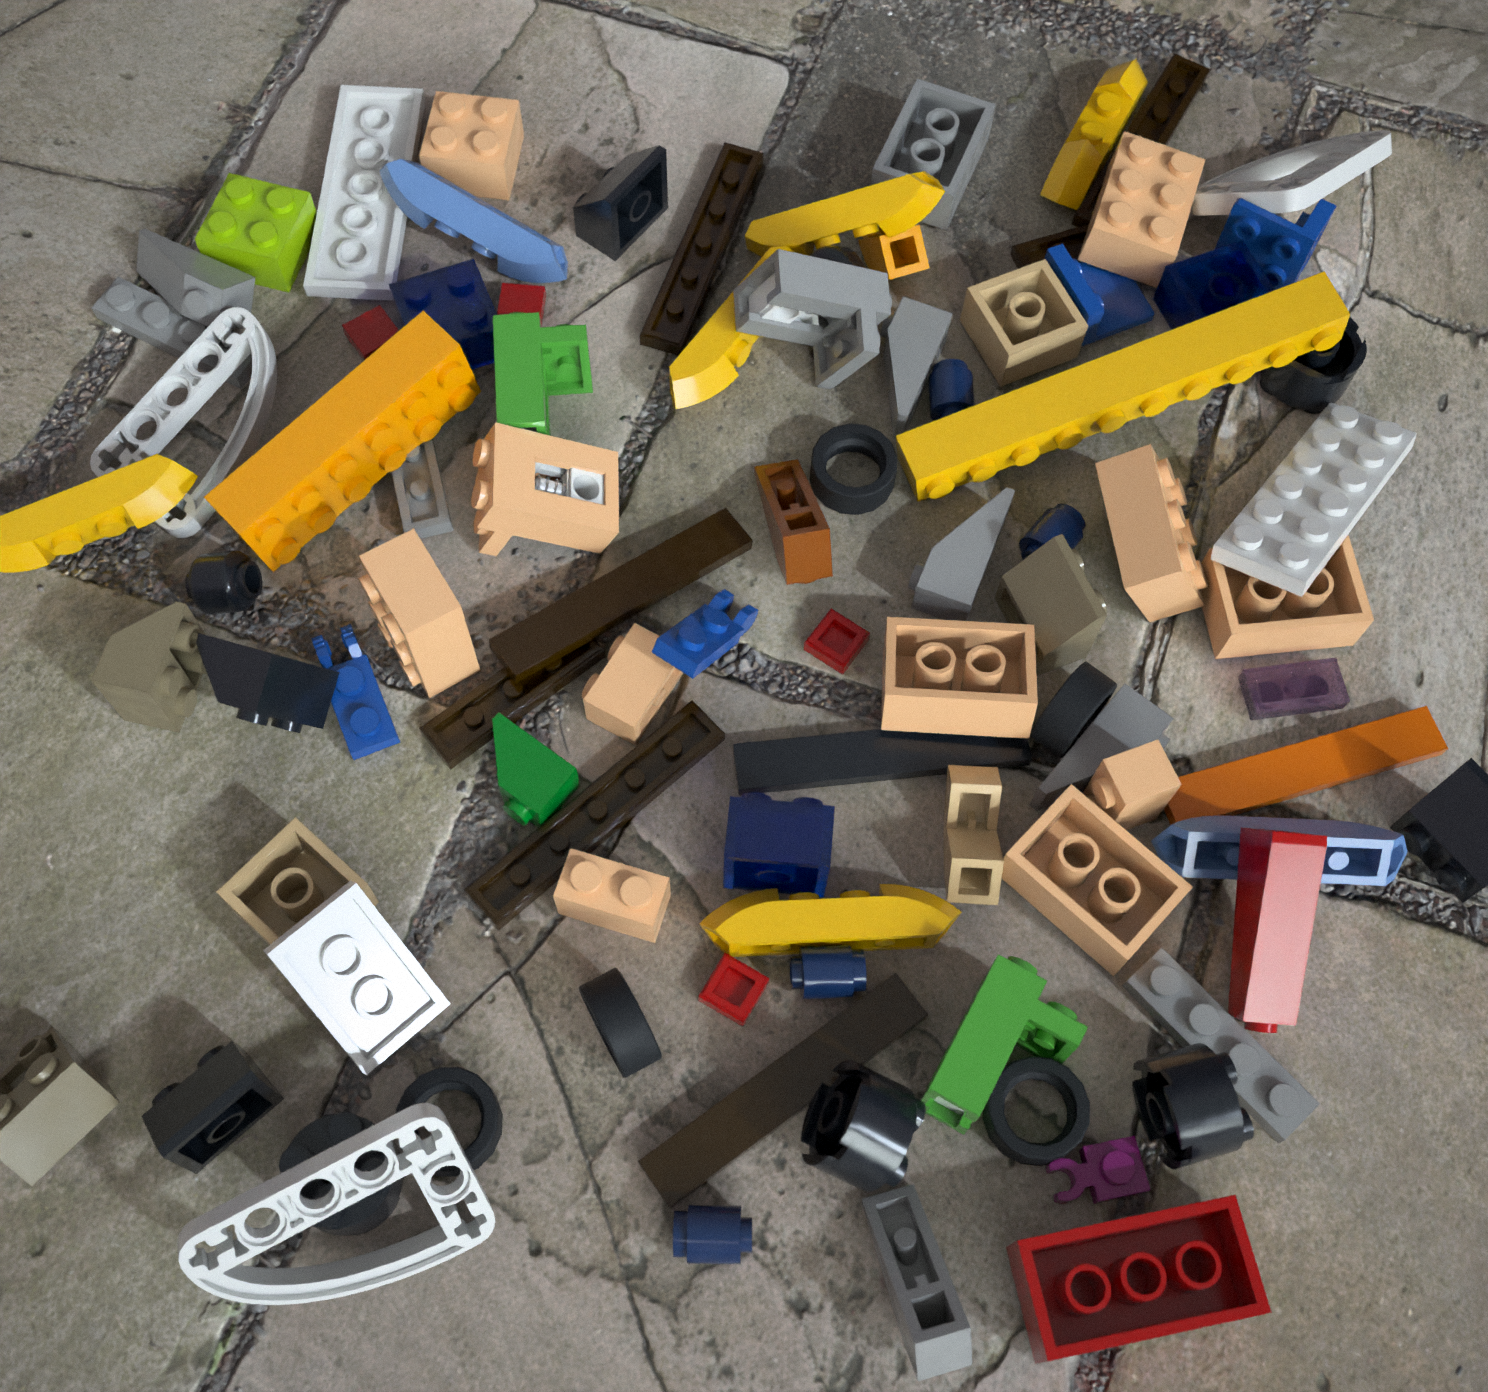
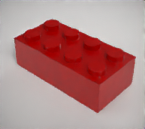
(1136, 1279)

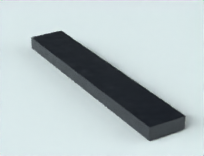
(866, 758)

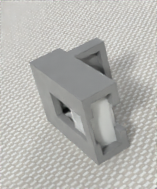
(817, 306)

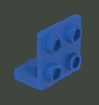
(1275, 242)
(1102, 297)

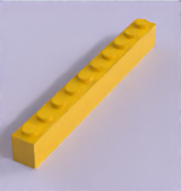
(1122, 387)

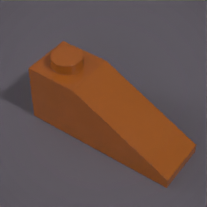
(794, 522)

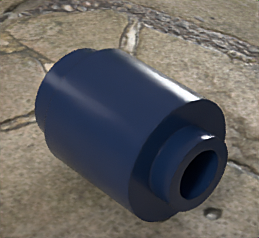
(950, 388)
(1053, 522)
(828, 971)
(711, 1234)

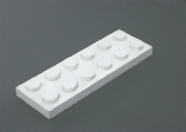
(357, 222)
(1313, 498)

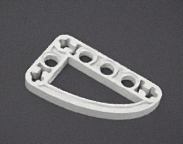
(1313, 170)
(200, 388)
(225, 1277)

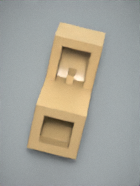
(970, 835)

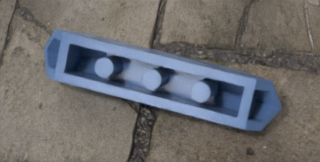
(520, 249)
(1211, 847)

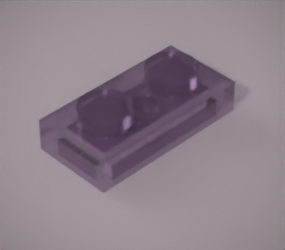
(1293, 689)

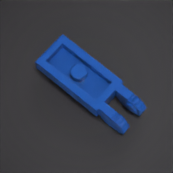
(704, 635)
(358, 699)

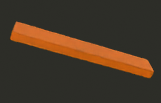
(1307, 766)

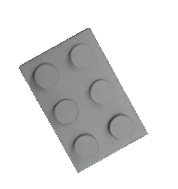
(939, 135)

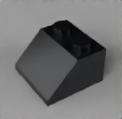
(624, 202)
(267, 684)
(1452, 831)
(210, 1107)

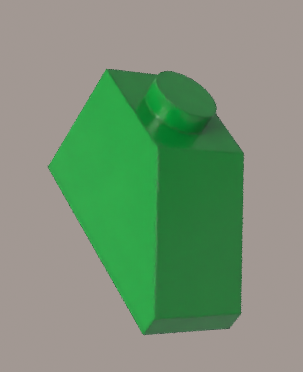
(530, 775)

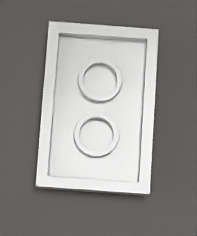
(357, 977)

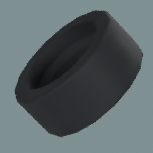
(861, 440)
(1073, 709)
(620, 1022)
(468, 1082)
(1075, 1100)

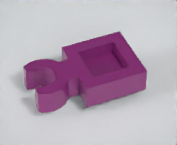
(1107, 1168)

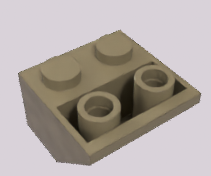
(1057, 599)
(153, 668)
(48, 1104)

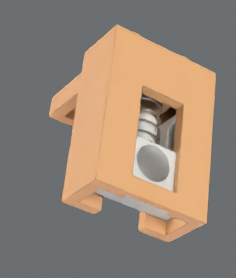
(543, 491)

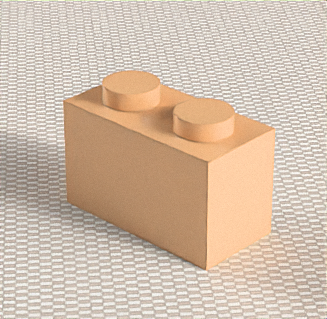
(630, 686)
(1134, 785)
(612, 895)

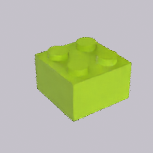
(259, 230)

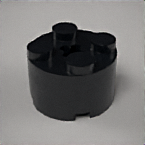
(1317, 376)
(1191, 1104)
(861, 1127)
(322, 1135)

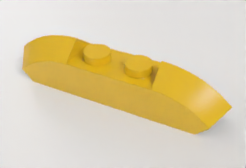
(1095, 134)
(891, 204)
(710, 357)
(90, 512)
(769, 926)

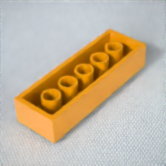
(346, 442)

